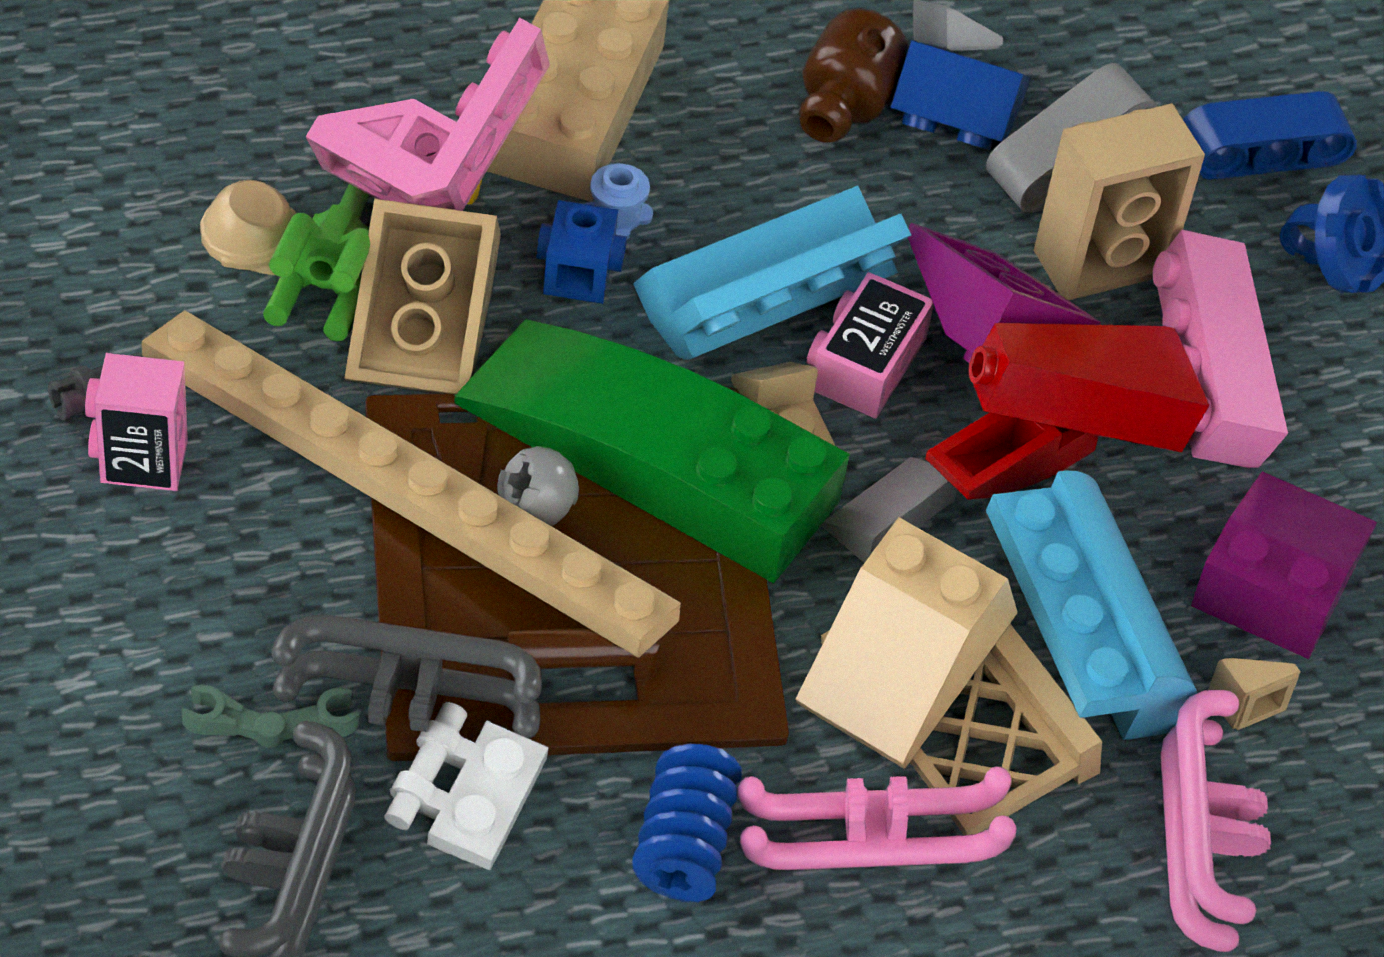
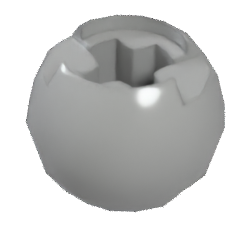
(540, 483)

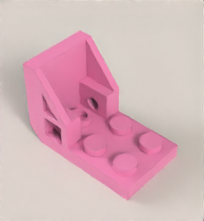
(421, 155)

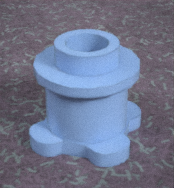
(624, 189)

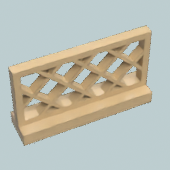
(1044, 711)

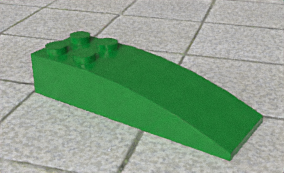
(664, 441)

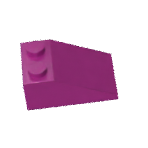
(983, 288)
(1282, 564)

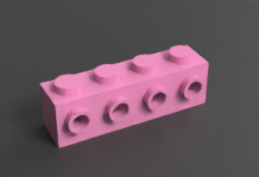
(1216, 313)

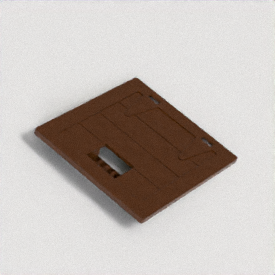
(699, 684)

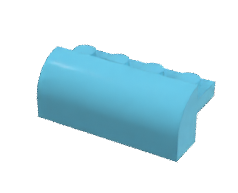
(768, 273)
(1092, 604)

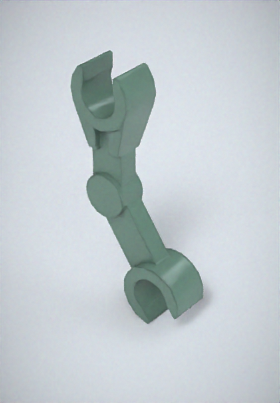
(268, 727)

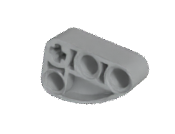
(1027, 157)

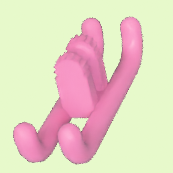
(1203, 821)
(876, 824)

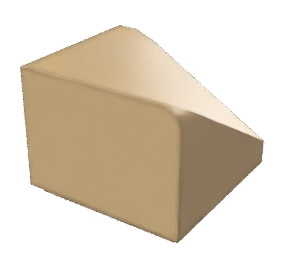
(1260, 686)

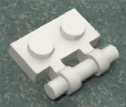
(486, 795)

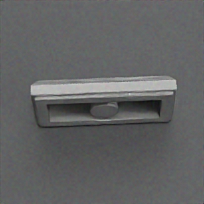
(949, 29)
(909, 492)

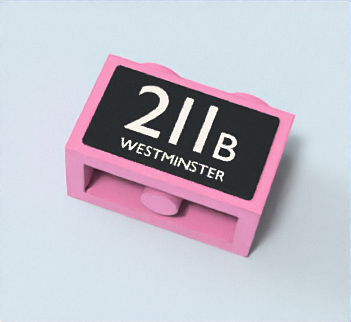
(870, 344)
(138, 421)

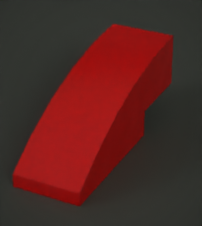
(1007, 454)

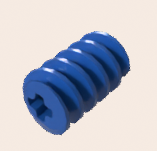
(687, 822)

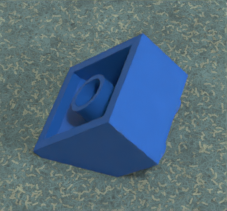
(958, 93)

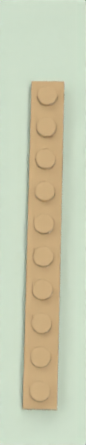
(417, 485)

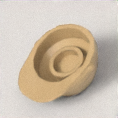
(245, 225)

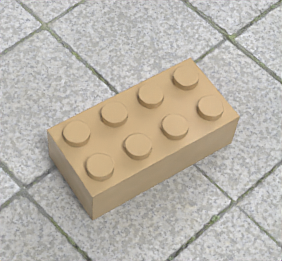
(585, 100)

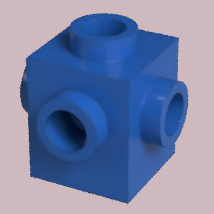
(580, 238)

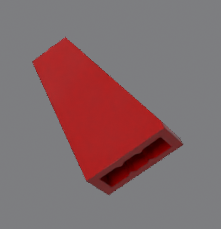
(1092, 380)

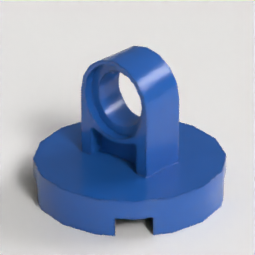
(1347, 233)

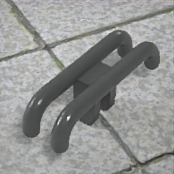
(408, 662)
(300, 848)

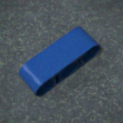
(1271, 133)

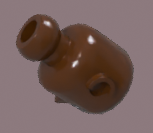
(851, 73)

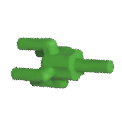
(322, 253)

